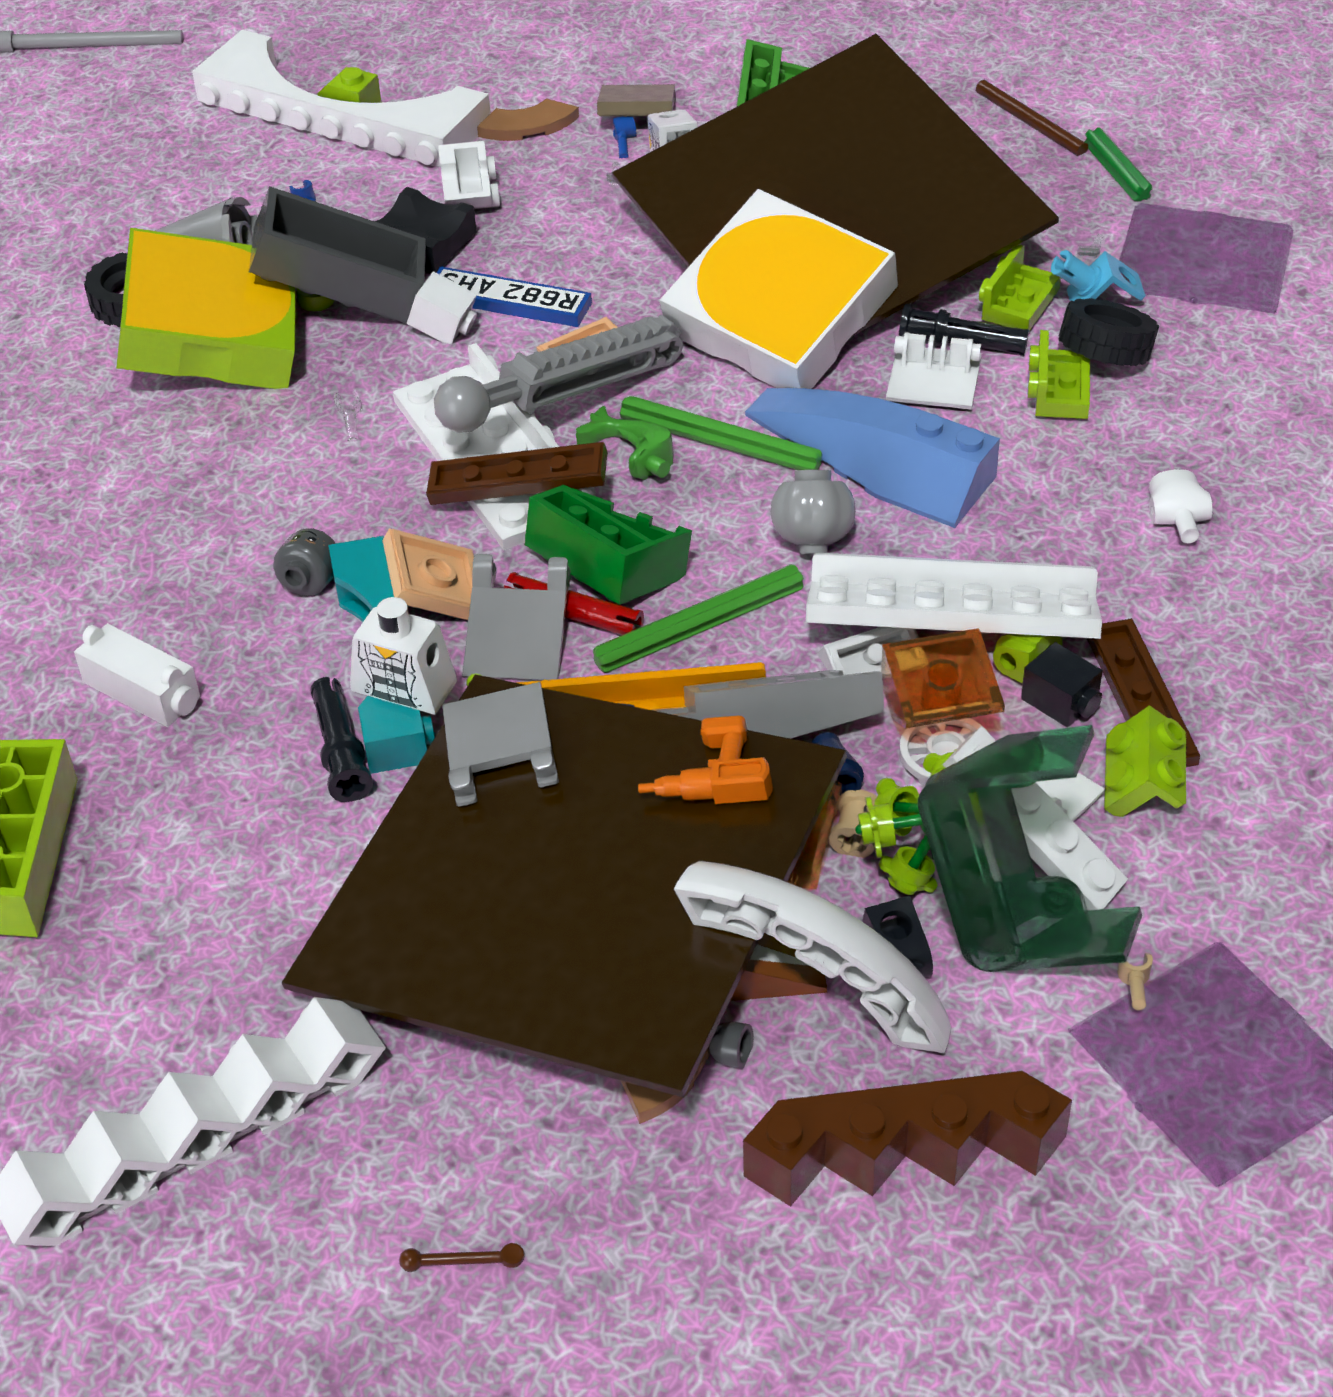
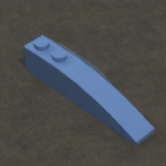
(887, 448)

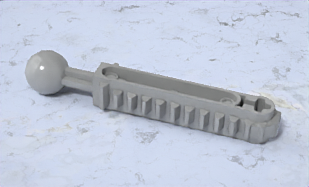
(560, 372)

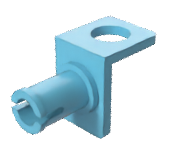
(1094, 279)

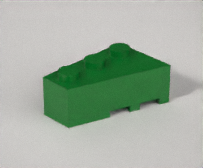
(603, 547)

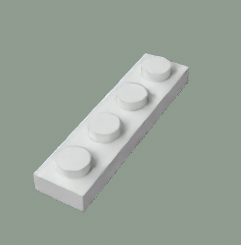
(1054, 838)

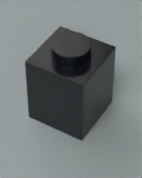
(1062, 685)

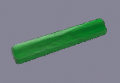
(1118, 165)

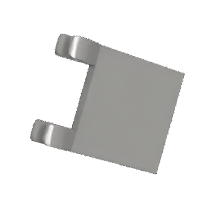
(516, 630)
(496, 733)

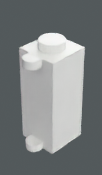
(137, 674)

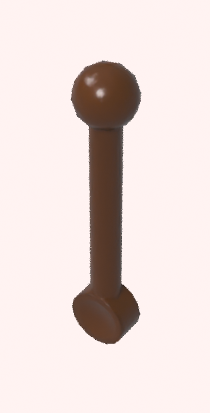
(510, 1256)

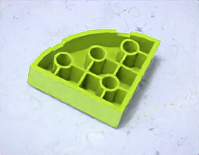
(34, 813)

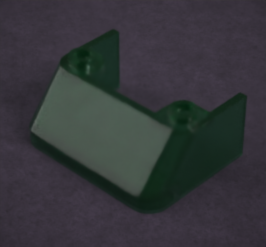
(985, 869)

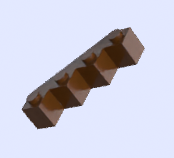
(931, 1123)

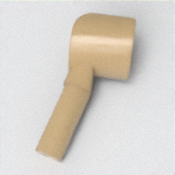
(1136, 977)

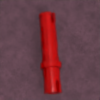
(587, 608)

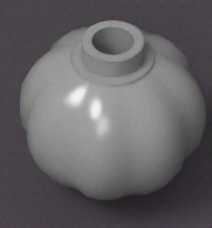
(813, 510)

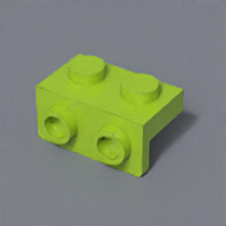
(1017, 292)
(1060, 381)
(1145, 761)

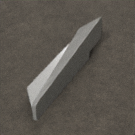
(788, 703)

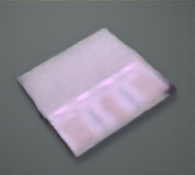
(1207, 257)
(1215, 1062)

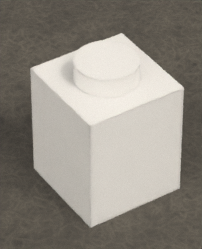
(442, 309)

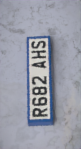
(523, 297)

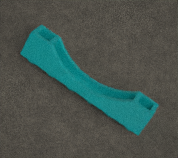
(391, 732)

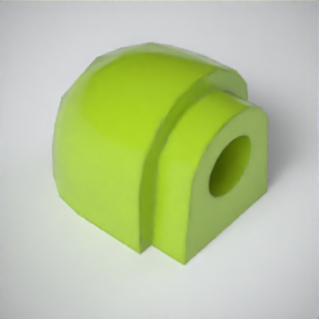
(1018, 650)

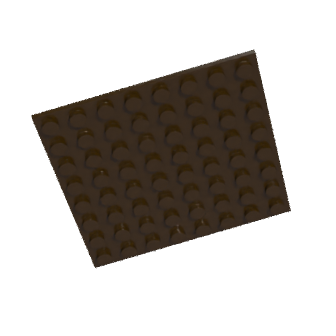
(859, 149)
(556, 905)

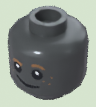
(306, 560)

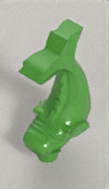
(652, 442)

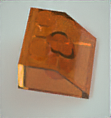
(939, 679)

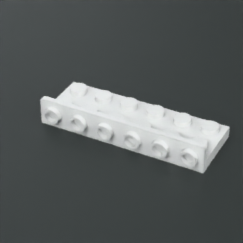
(504, 431)
(954, 595)

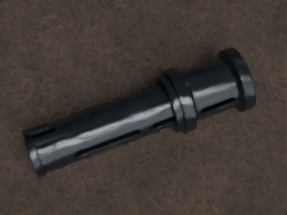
(942, 324)
(342, 752)

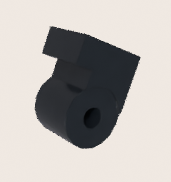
(902, 932)

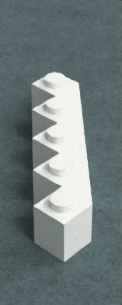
(185, 1124)

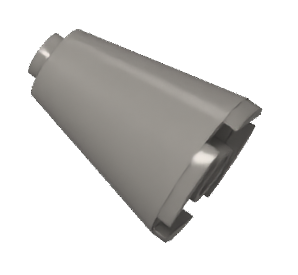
(222, 222)

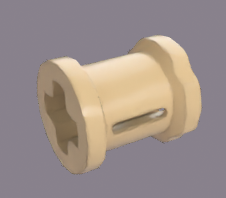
(850, 805)

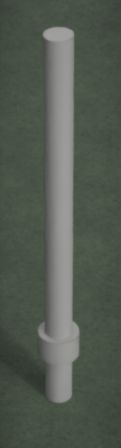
(10, 41)

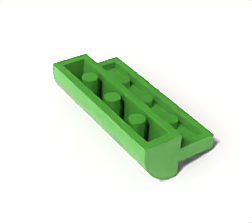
(763, 70)

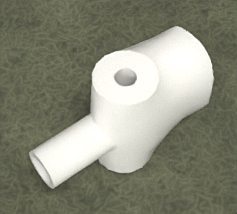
(1179, 501)

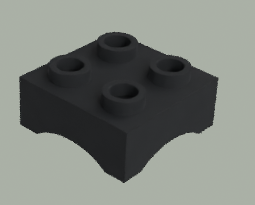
(442, 225)

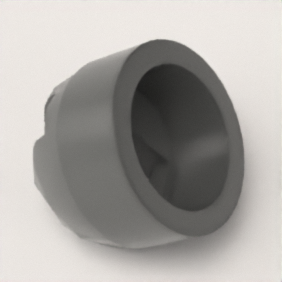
(729, 1040)

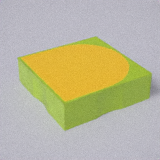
(203, 313)

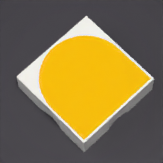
(780, 292)

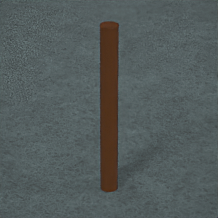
(1032, 118)

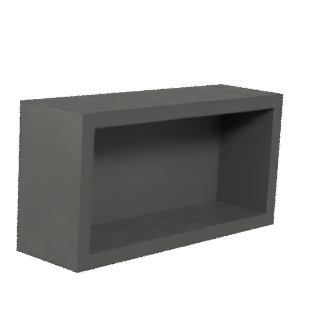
(337, 255)

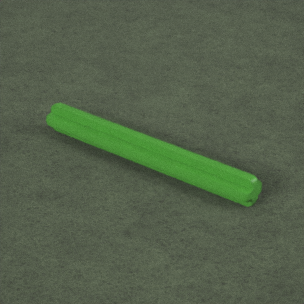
(723, 434)
(697, 618)

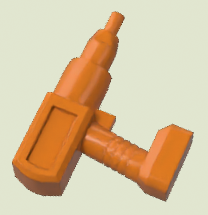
(725, 778)

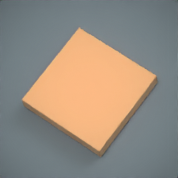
(429, 573)

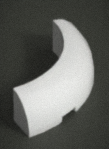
(824, 939)

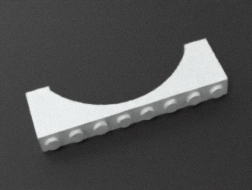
(245, 80)

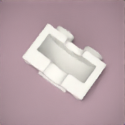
(467, 175)

